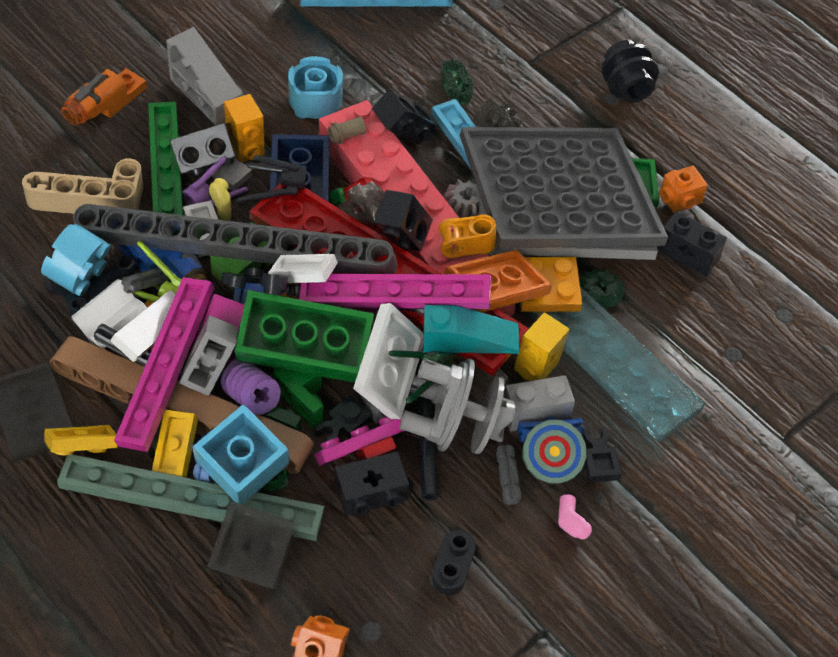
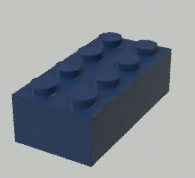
(307, 151)

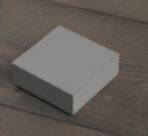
(234, 174)

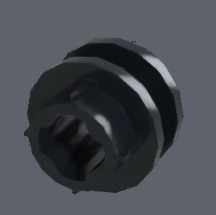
(630, 71)

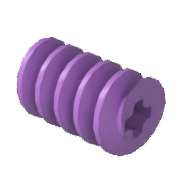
(250, 386)

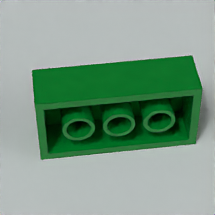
(303, 336)

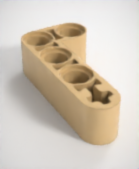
(67, 192)

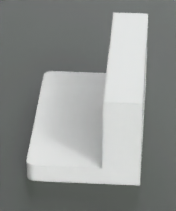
(111, 308)

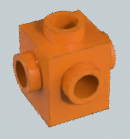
(683, 189)
(319, 638)

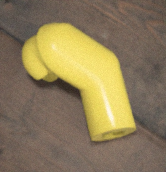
(221, 198)

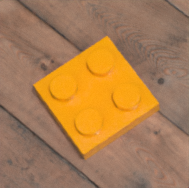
(565, 291)

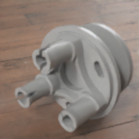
(451, 403)

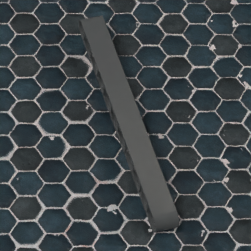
(222, 231)

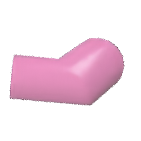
(570, 520)

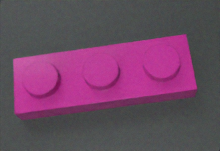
(360, 438)

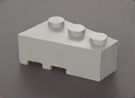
(200, 74)

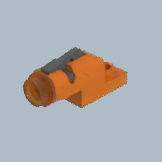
(103, 94)

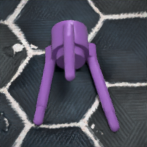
(199, 190)

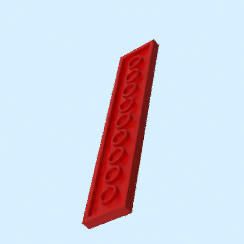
(315, 214)

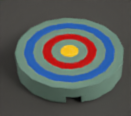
(554, 451)

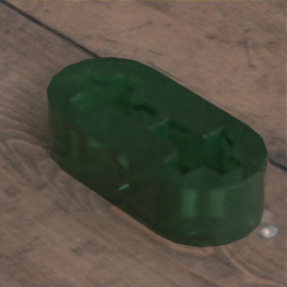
(462, 80)

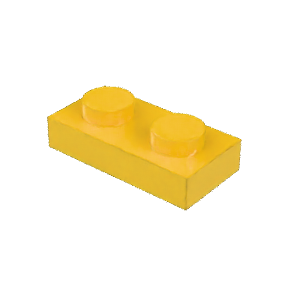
(70, 439)
(175, 443)

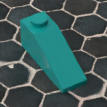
(467, 331)

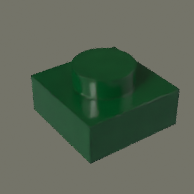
(286, 417)

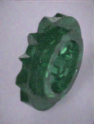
(614, 287)

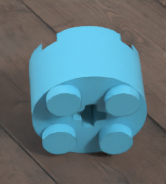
(315, 88)
(76, 259)

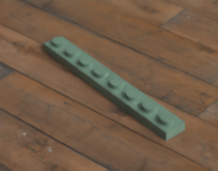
(178, 493)

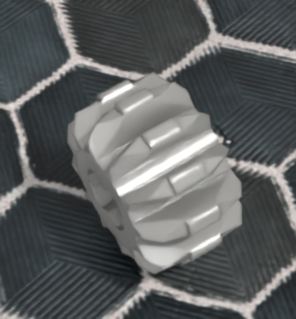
(464, 198)

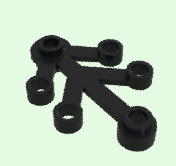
(272, 283)
(97, 284)

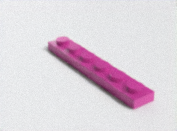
(400, 290)
(164, 365)

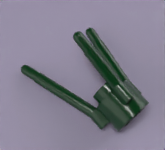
(442, 358)

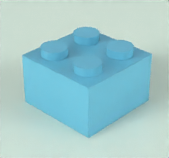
(241, 454)

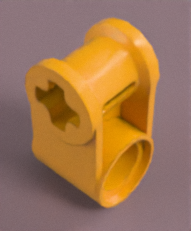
(470, 236)

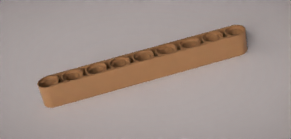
(119, 378)

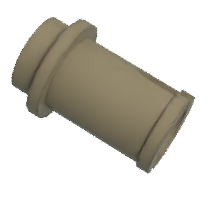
(346, 130)

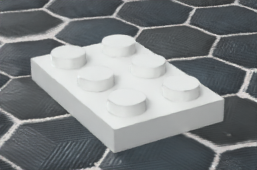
(384, 378)

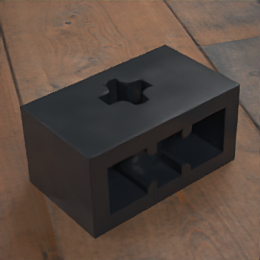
(692, 243)
(371, 484)

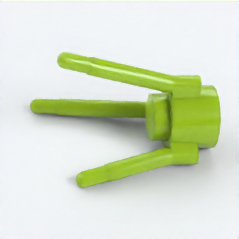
(166, 286)

